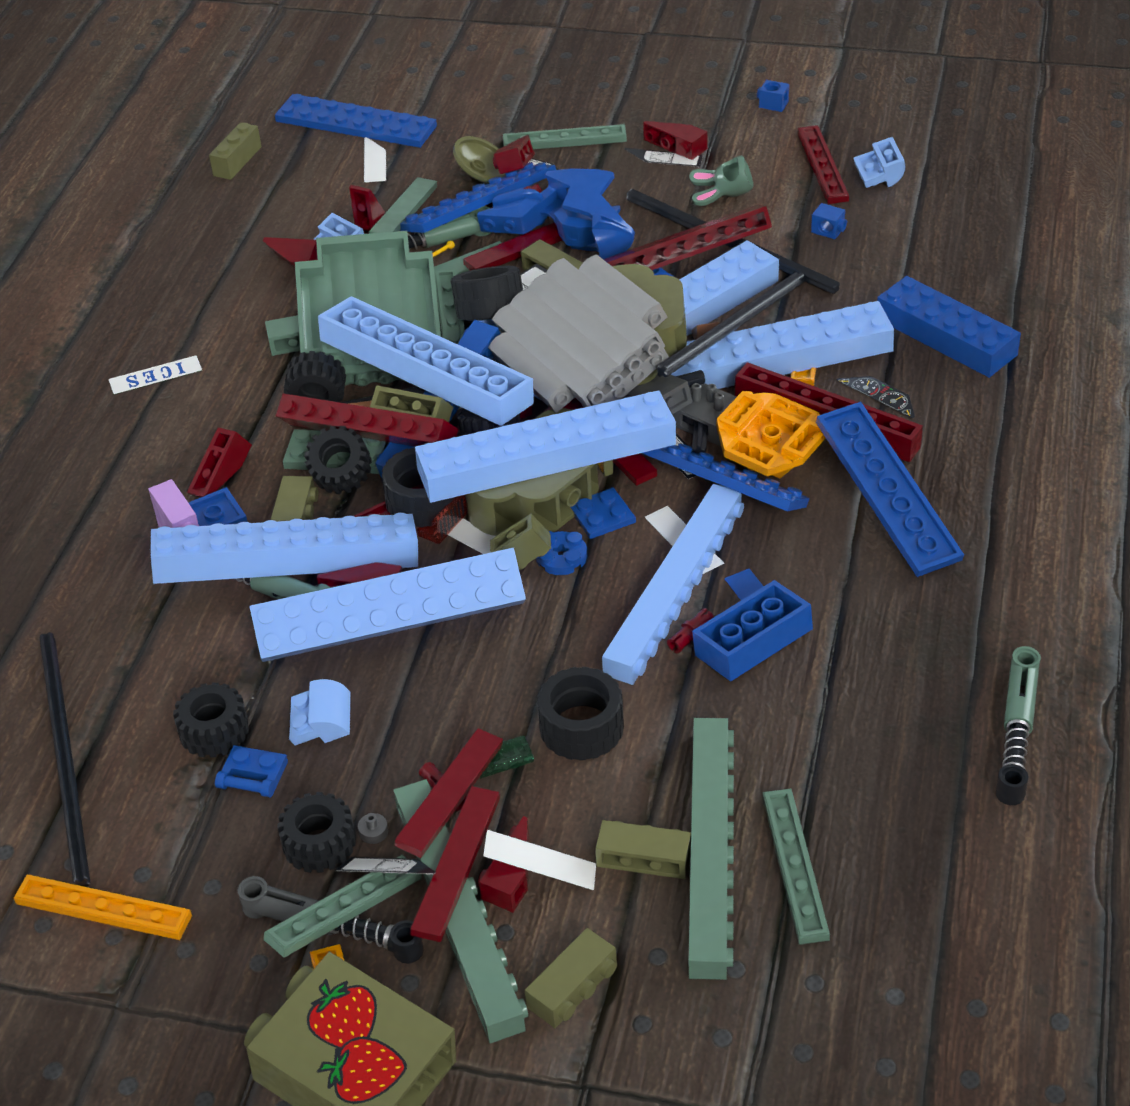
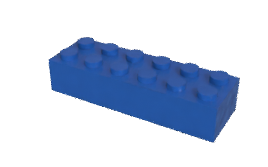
(949, 326)

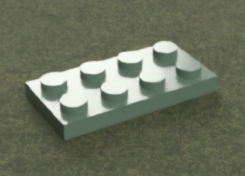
(296, 450)

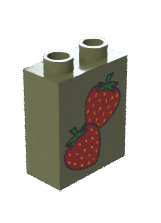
(348, 1042)

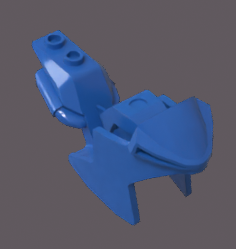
(574, 205)

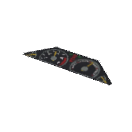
(881, 392)

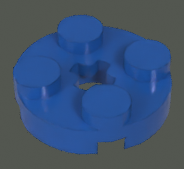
(574, 553)

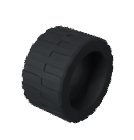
(484, 291)
(398, 478)
(580, 737)

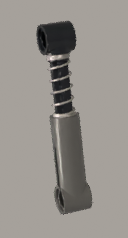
(264, 900)

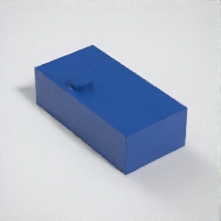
(752, 630)

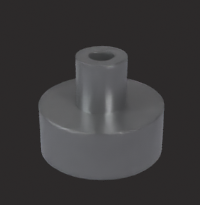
(372, 828)

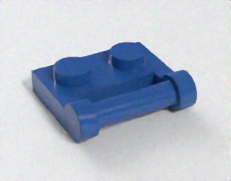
(253, 765)

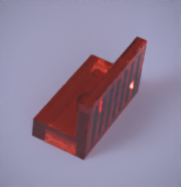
(445, 521)

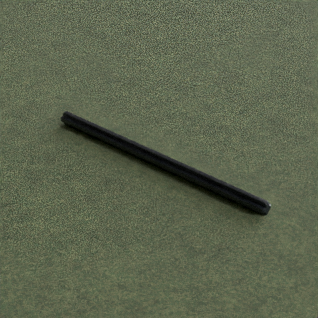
(689, 221)
(729, 325)
(64, 762)

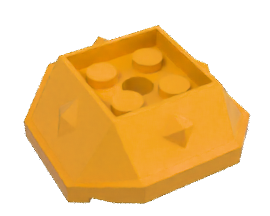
(768, 433)

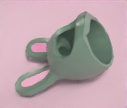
(730, 180)

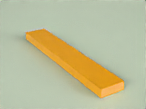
(103, 907)

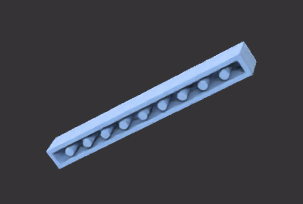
(672, 585)

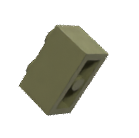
(527, 538)

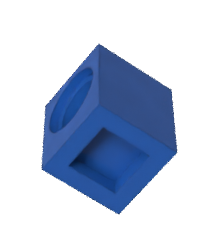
(773, 95)
(828, 221)

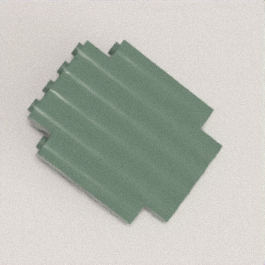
(371, 269)

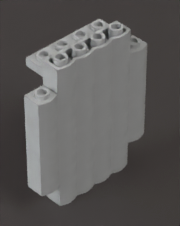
(581, 334)

